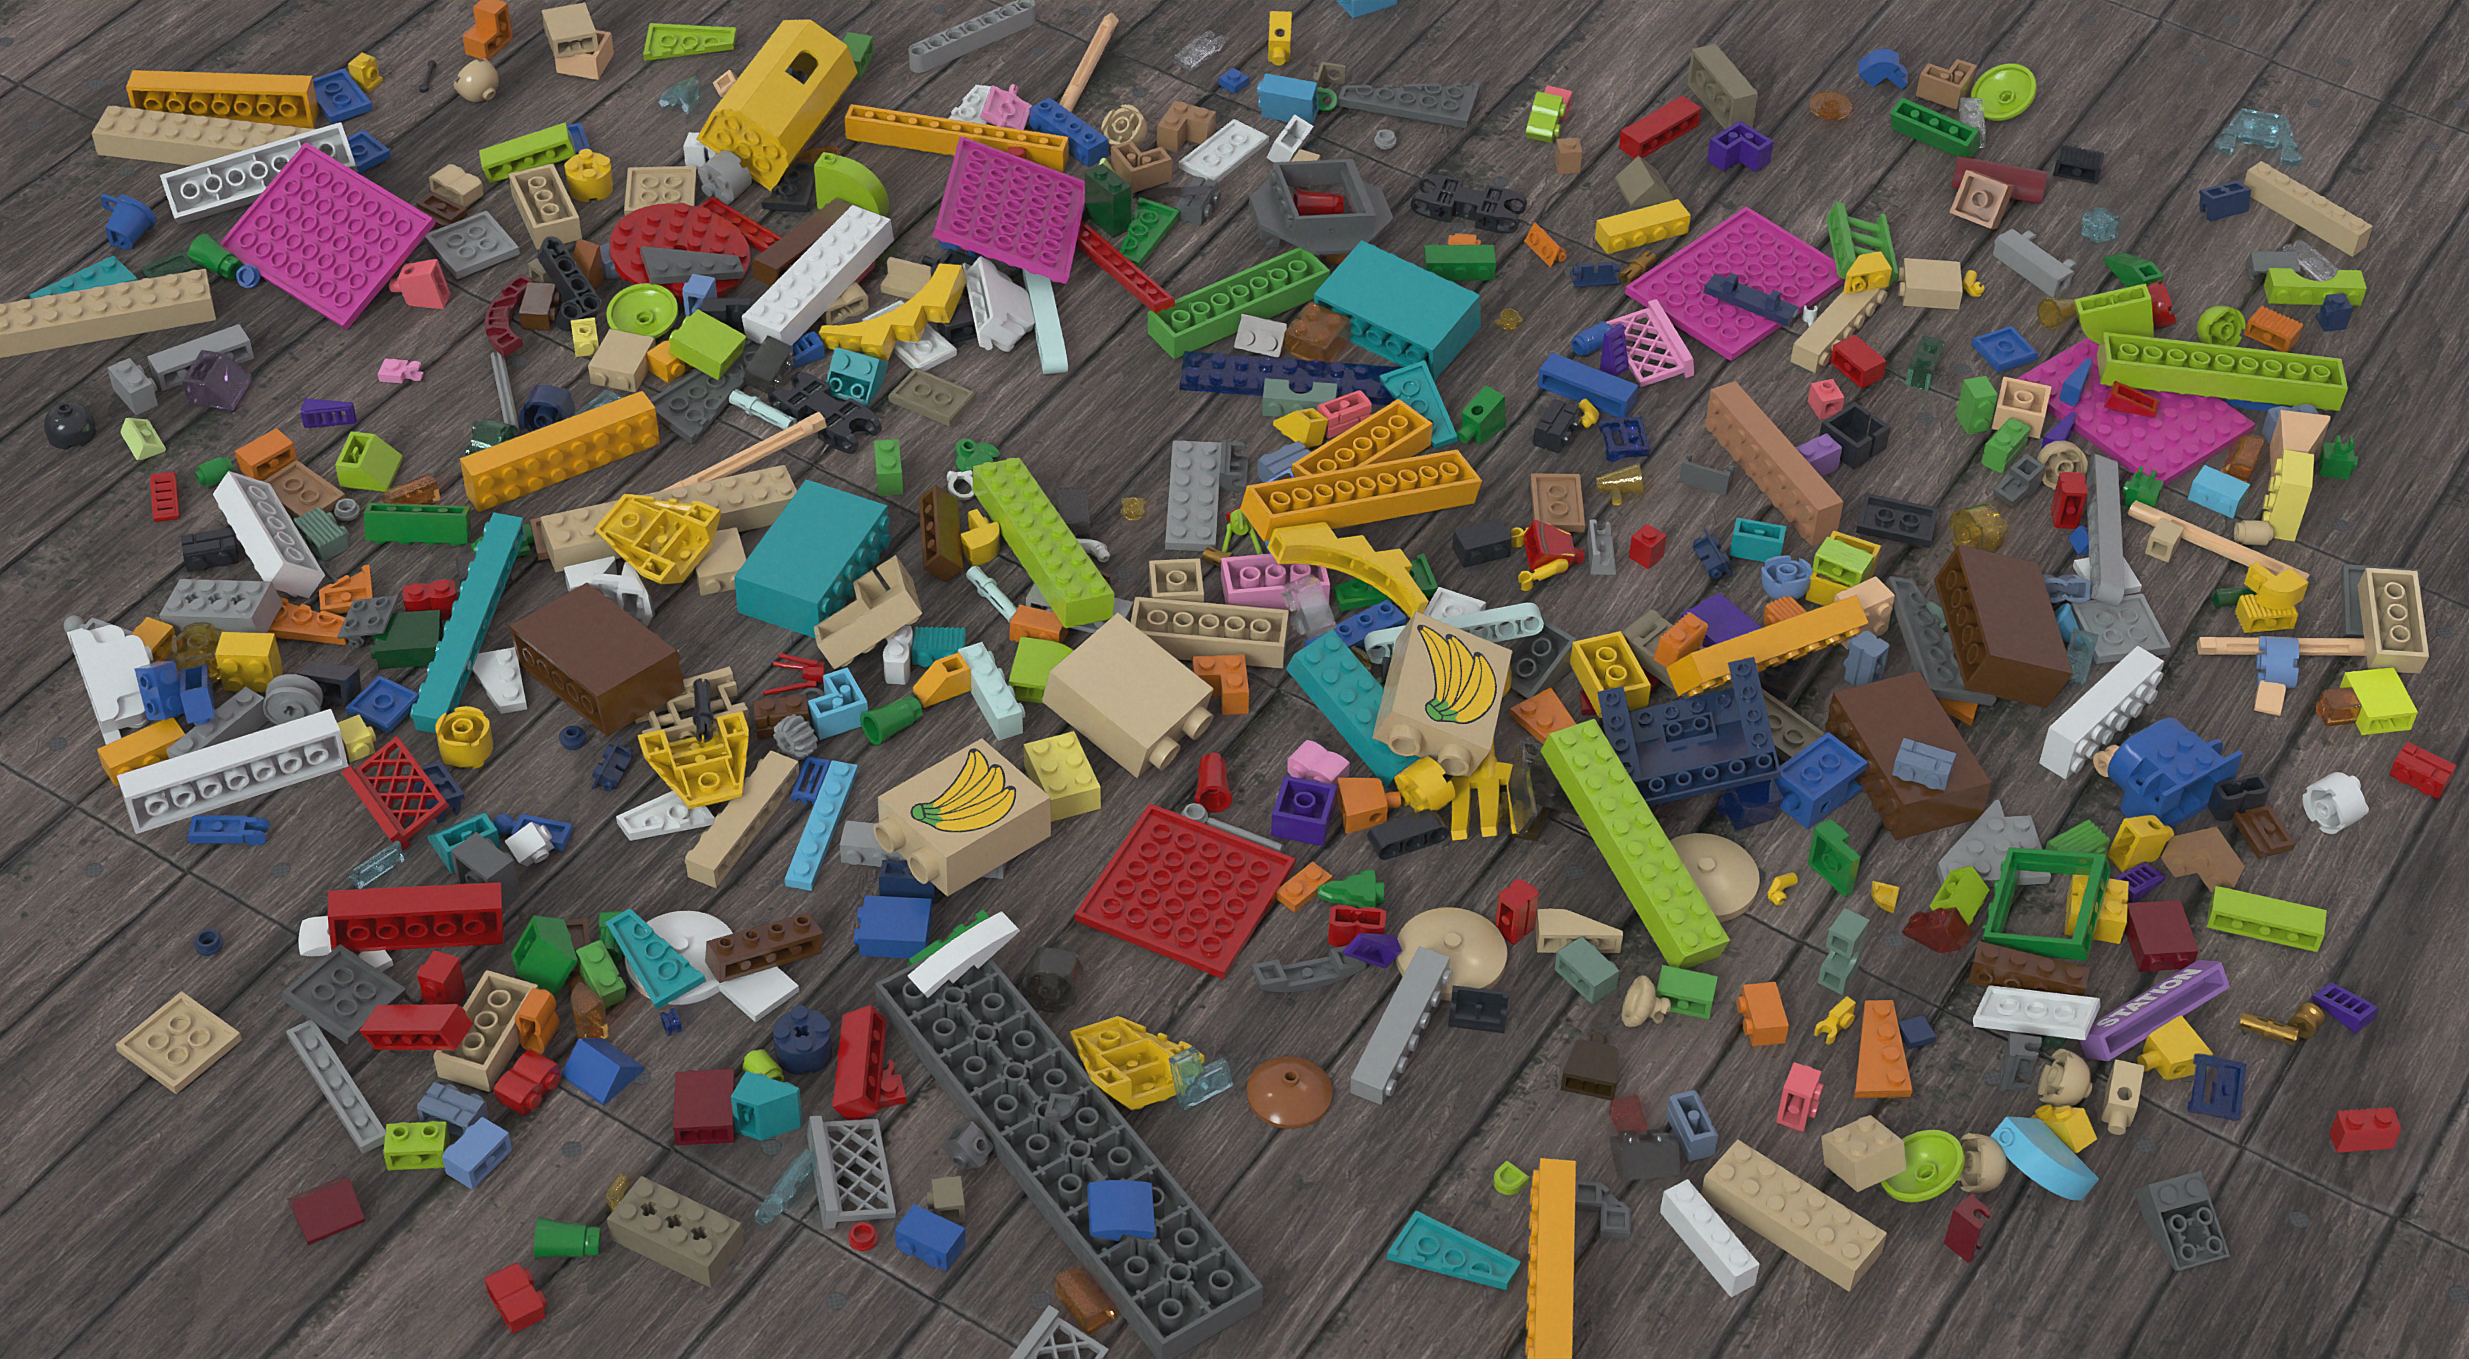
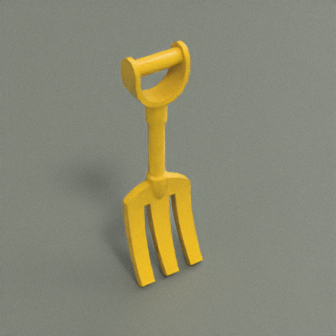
(1487, 779)

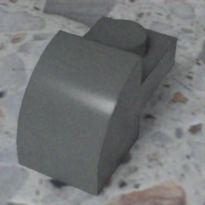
(2022, 482)

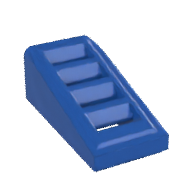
(807, 349)
(2075, 383)

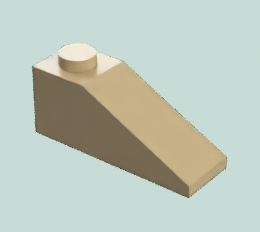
(1561, 927)

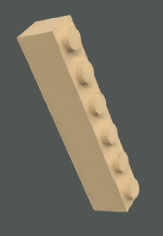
(2308, 209)
(1834, 325)
(742, 819)

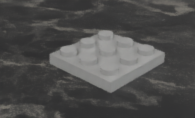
(471, 244)
(2121, 627)

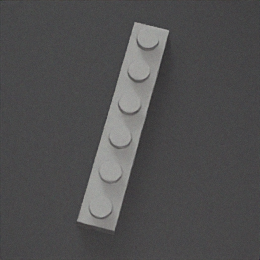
(337, 1086)

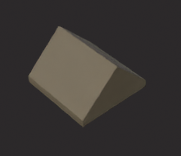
(1642, 184)

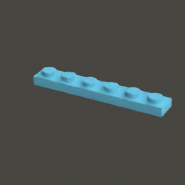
(821, 825)

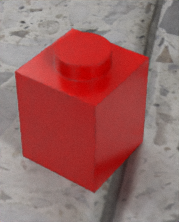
(1647, 546)

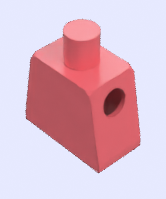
(422, 284)

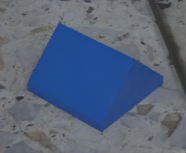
(600, 1069)

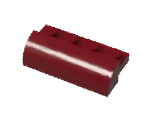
(2028, 182)

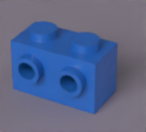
(160, 690)
(930, 1237)

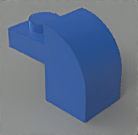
(1883, 64)

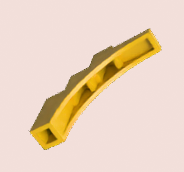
(906, 323)
(1351, 555)

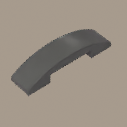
(1306, 974)

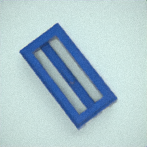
(807, 795)

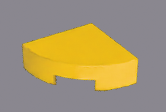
(1884, 895)

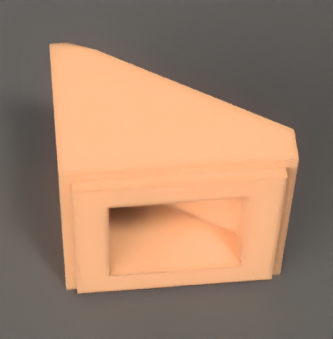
(725, 82)
(2269, 697)

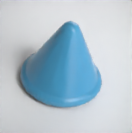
(2065, 621)

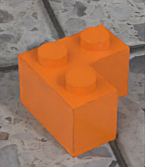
(491, 29)
(1227, 678)

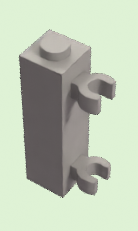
(2033, 262)

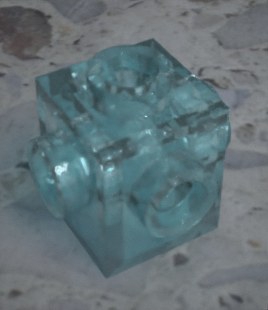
(2100, 225)

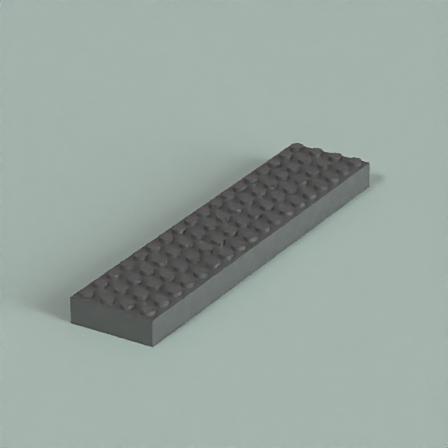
(999, 1072)

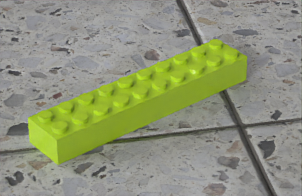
(2221, 371)
(1043, 543)
(1634, 845)

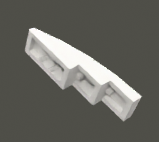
(963, 952)

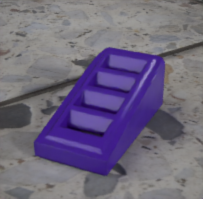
(1614, 353)
(319, 413)
(2061, 431)
(2146, 887)
(1374, 949)
(2359, 1012)

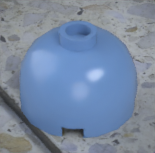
(1786, 577)

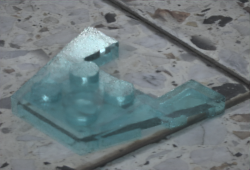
(2260, 129)

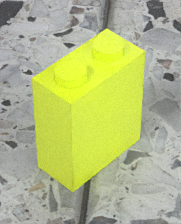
(2383, 701)

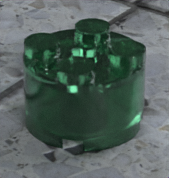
(488, 434)

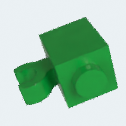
(2337, 459)
(2142, 489)

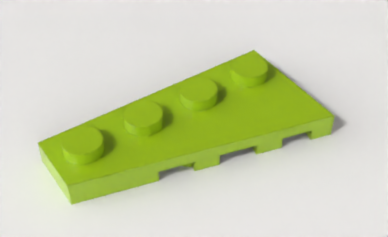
(685, 40)

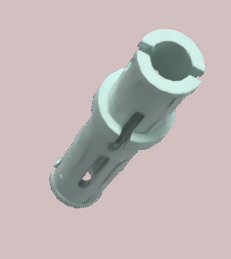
(755, 407)
(988, 588)

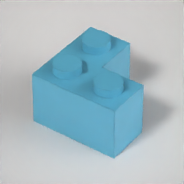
(839, 707)

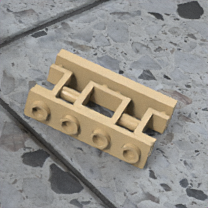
(721, 685)

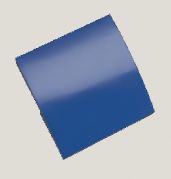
(1120, 1209)

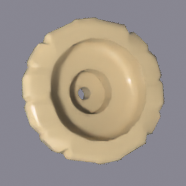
(1643, 1003)

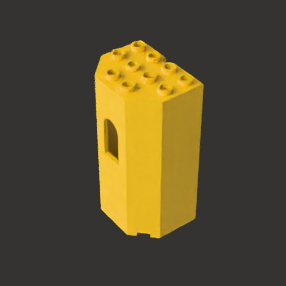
(770, 113)

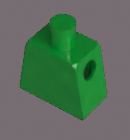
(1483, 417)

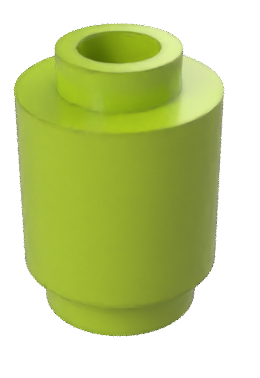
(761, 1063)

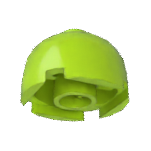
(2220, 326)

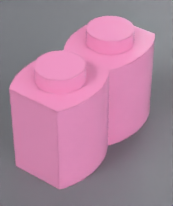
(1317, 764)

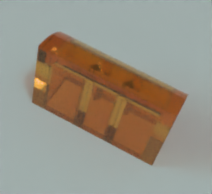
(2243, 457)
(416, 491)
(588, 1013)
(1083, 1300)

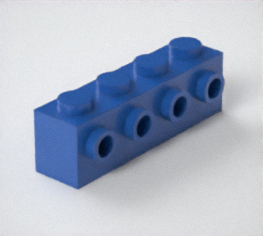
(1084, 141)
(1376, 618)

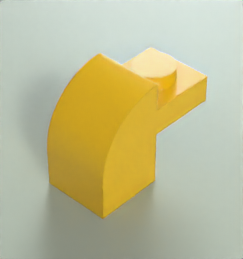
(981, 541)
(2276, 591)

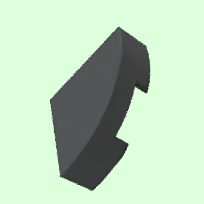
(1060, 1107)

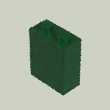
(1107, 200)
(408, 640)

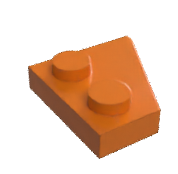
(339, 596)

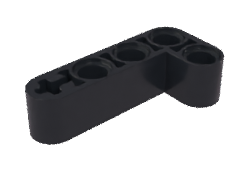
(553, 258)

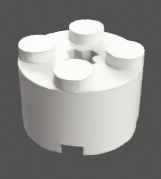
(2335, 802)

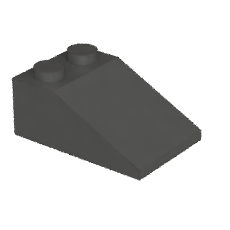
(1540, 660)

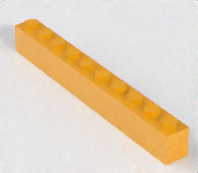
(943, 134)

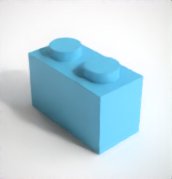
(2218, 491)

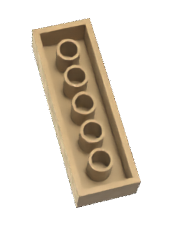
(1214, 629)
(1793, 1215)

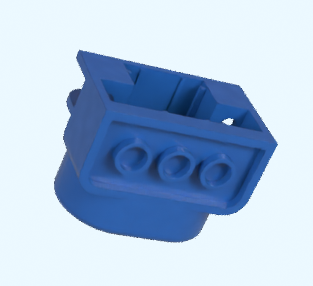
(2169, 772)

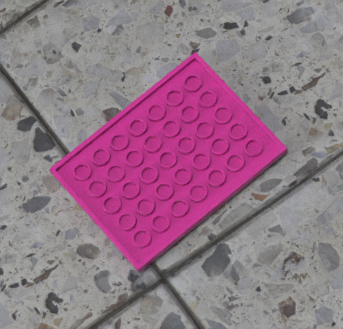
(1011, 210)
(327, 235)
(1761, 257)
(2172, 443)

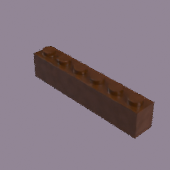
(785, 252)

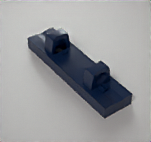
(1751, 299)

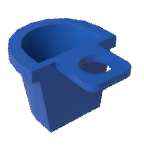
(128, 220)

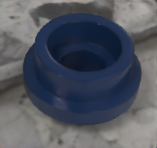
(572, 737)
(208, 942)

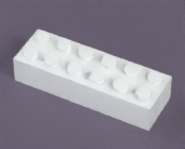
(268, 535)
(2102, 712)

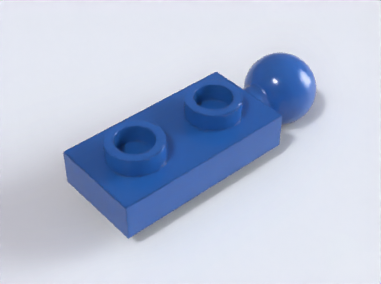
(559, 830)

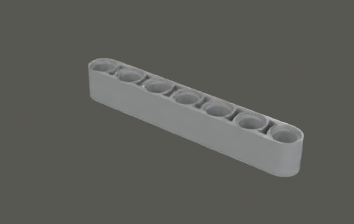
(971, 35)

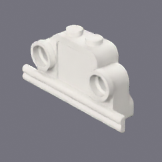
(998, 306)
(108, 672)

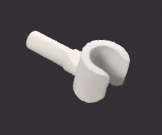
(1810, 315)

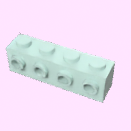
(992, 693)

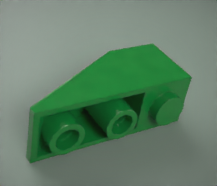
(2133, 270)

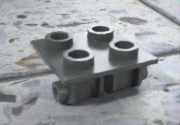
(367, 618)

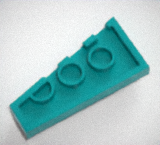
(104, 273)
(1417, 390)
(653, 960)
(1444, 1250)

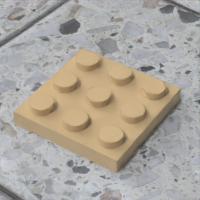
(660, 186)
(178, 1042)

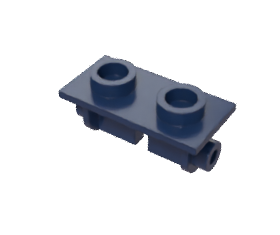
(1585, 274)
(1709, 547)
(607, 774)

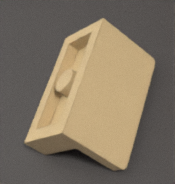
(905, 278)

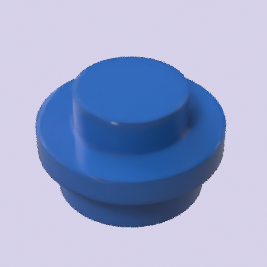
(248, 276)

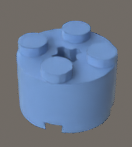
(2278, 660)

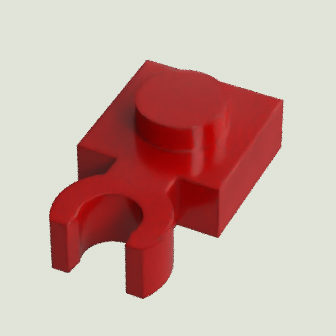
(892, 1088)

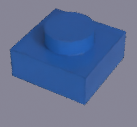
(1233, 80)

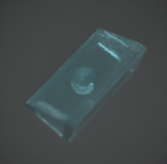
(376, 865)

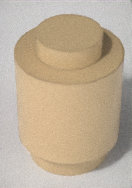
(2253, 532)

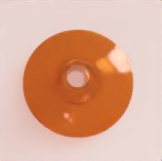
(1830, 105)

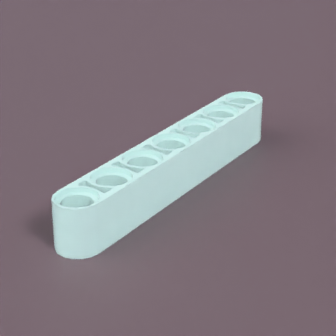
(1047, 324)
(1488, 619)

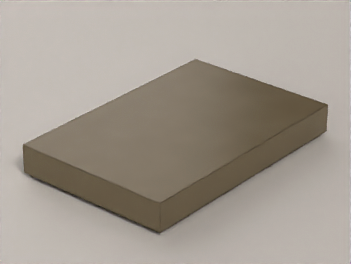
(932, 397)

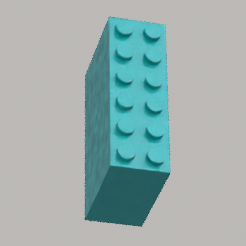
(1401, 308)
(812, 558)

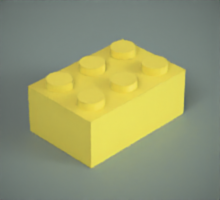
(2288, 493)
(1064, 774)

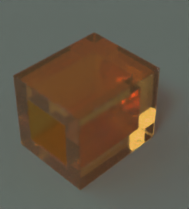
(2338, 706)

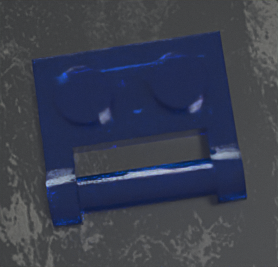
(1632, 437)
(2226, 1087)

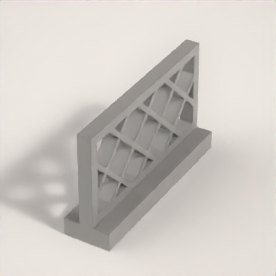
(826, 1179)
(1043, 1332)

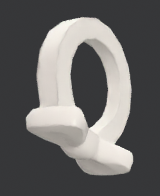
(967, 476)

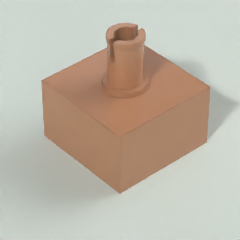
(1981, 199)

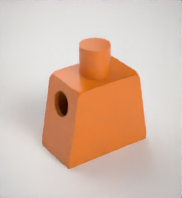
(1364, 802)

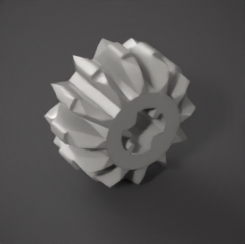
(795, 737)

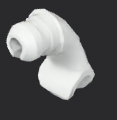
(1095, 548)

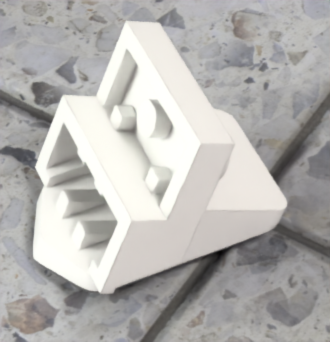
(628, 592)

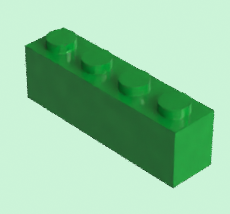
(1934, 129)
(417, 523)

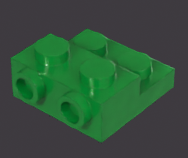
(1833, 857)

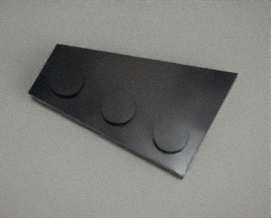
(794, 191)

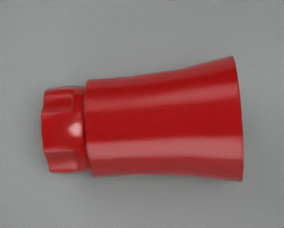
(1317, 203)
(1212, 784)

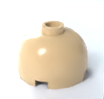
(477, 81)
(1124, 126)
(2061, 457)
(2065, 1080)
(1984, 1163)

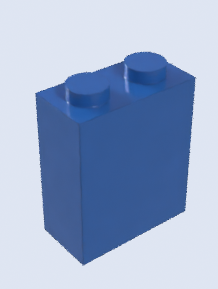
(893, 926)

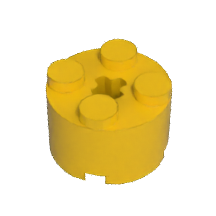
(589, 176)
(464, 737)
(1424, 786)

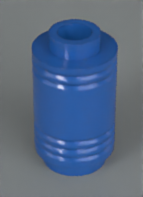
(1590, 339)

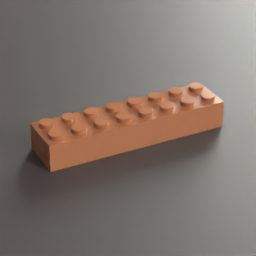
(1773, 463)

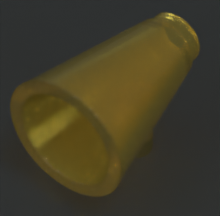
(2055, 311)
(1623, 480)

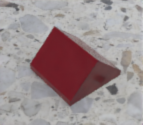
(326, 1209)

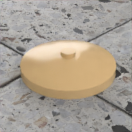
(1721, 872)
(1469, 939)

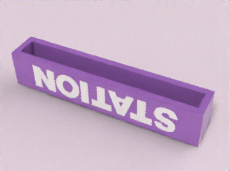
(2154, 1009)

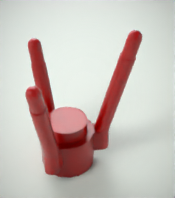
(812, 671)

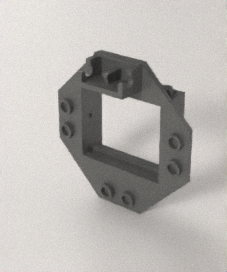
(1319, 234)

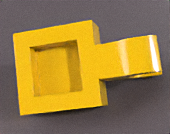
(1839, 1017)

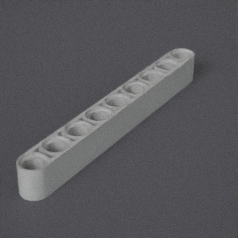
(2104, 530)

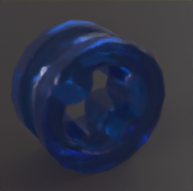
(670, 1021)

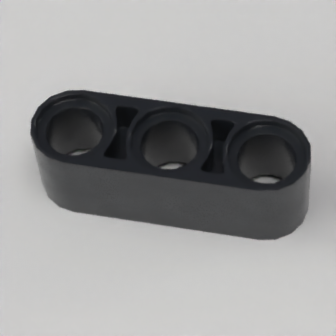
(1407, 834)

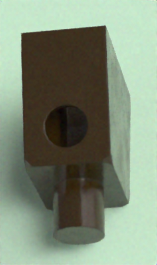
(1592, 1068)

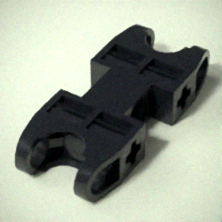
(1469, 203)
(841, 419)

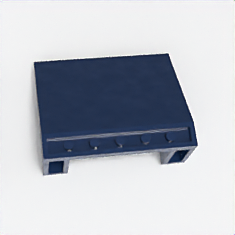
(1695, 741)

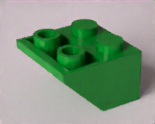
(545, 954)

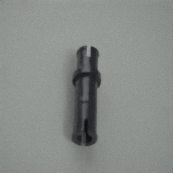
(703, 717)

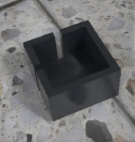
(1850, 431)

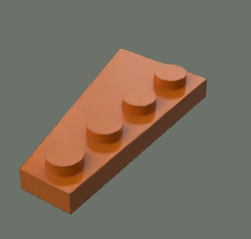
(307, 625)

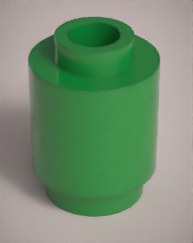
(213, 471)

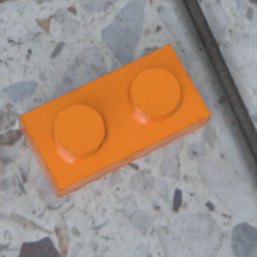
(1302, 887)

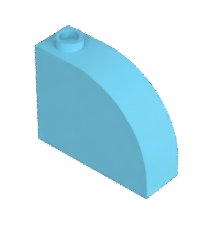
(2044, 1157)

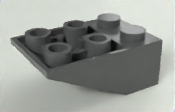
(2183, 1220)

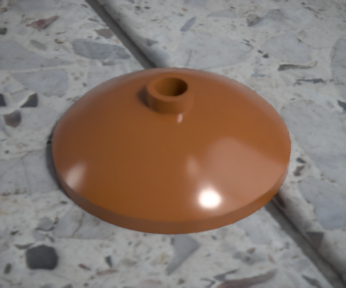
(1289, 1102)

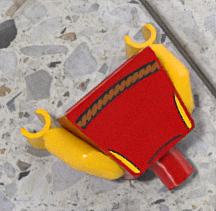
(1547, 550)

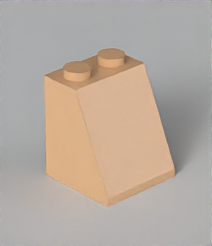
(2298, 433)

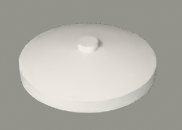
(687, 936)

